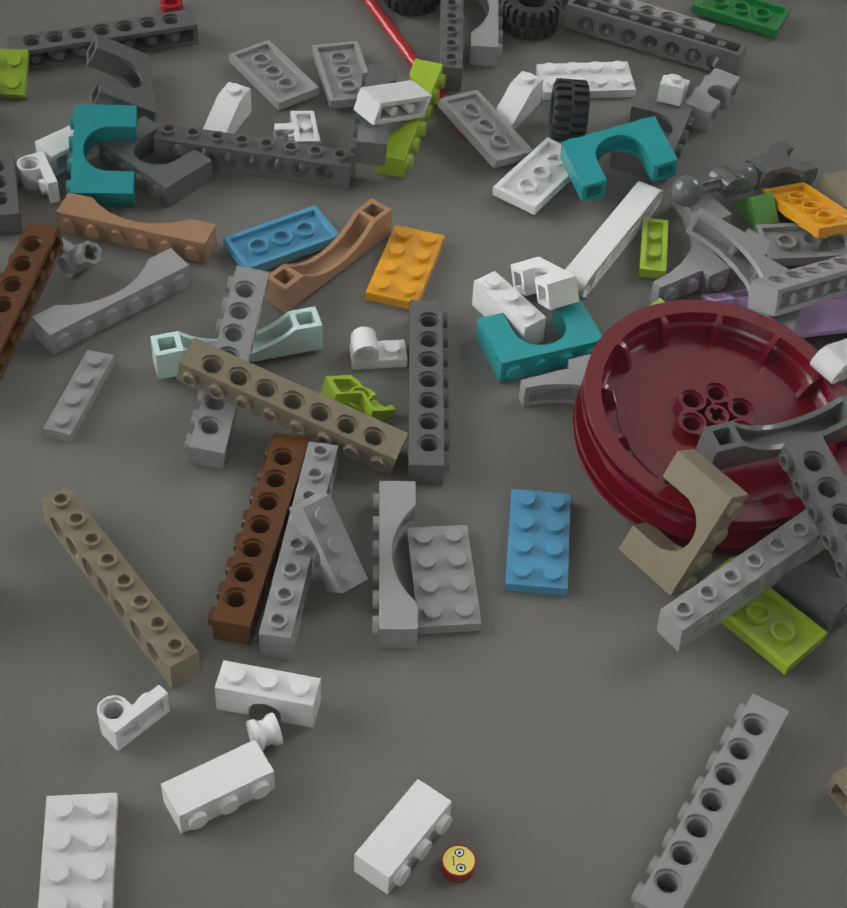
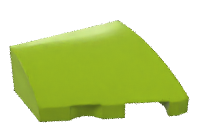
(351, 393)

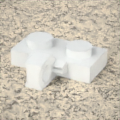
(300, 129)

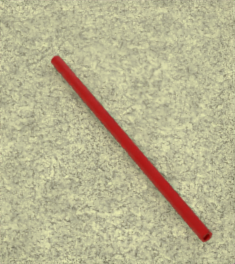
(396, 37)

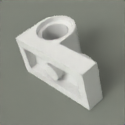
(37, 174)
(374, 354)
(131, 719)

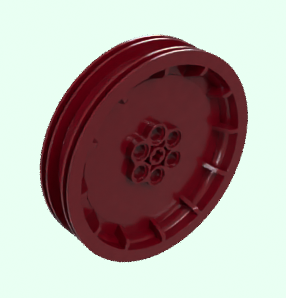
(667, 378)

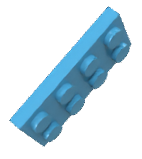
(281, 239)
(538, 542)

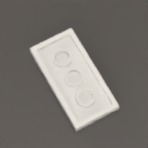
(603, 78)
(534, 178)
(79, 851)

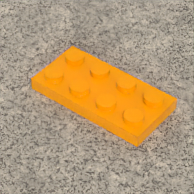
(810, 209)
(405, 267)

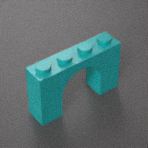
(92, 126)
(640, 138)
(515, 358)

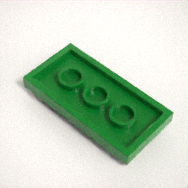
(750, 15)

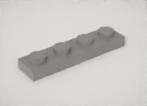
(79, 396)

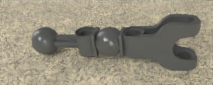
(759, 172)

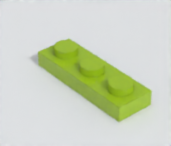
(653, 248)

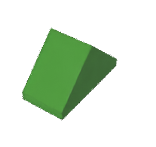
(758, 209)

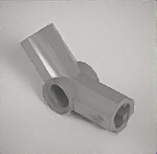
(79, 257)

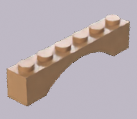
(86, 218)
(295, 282)

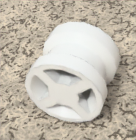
(265, 731)

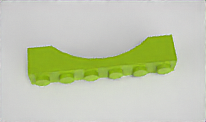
(407, 139)

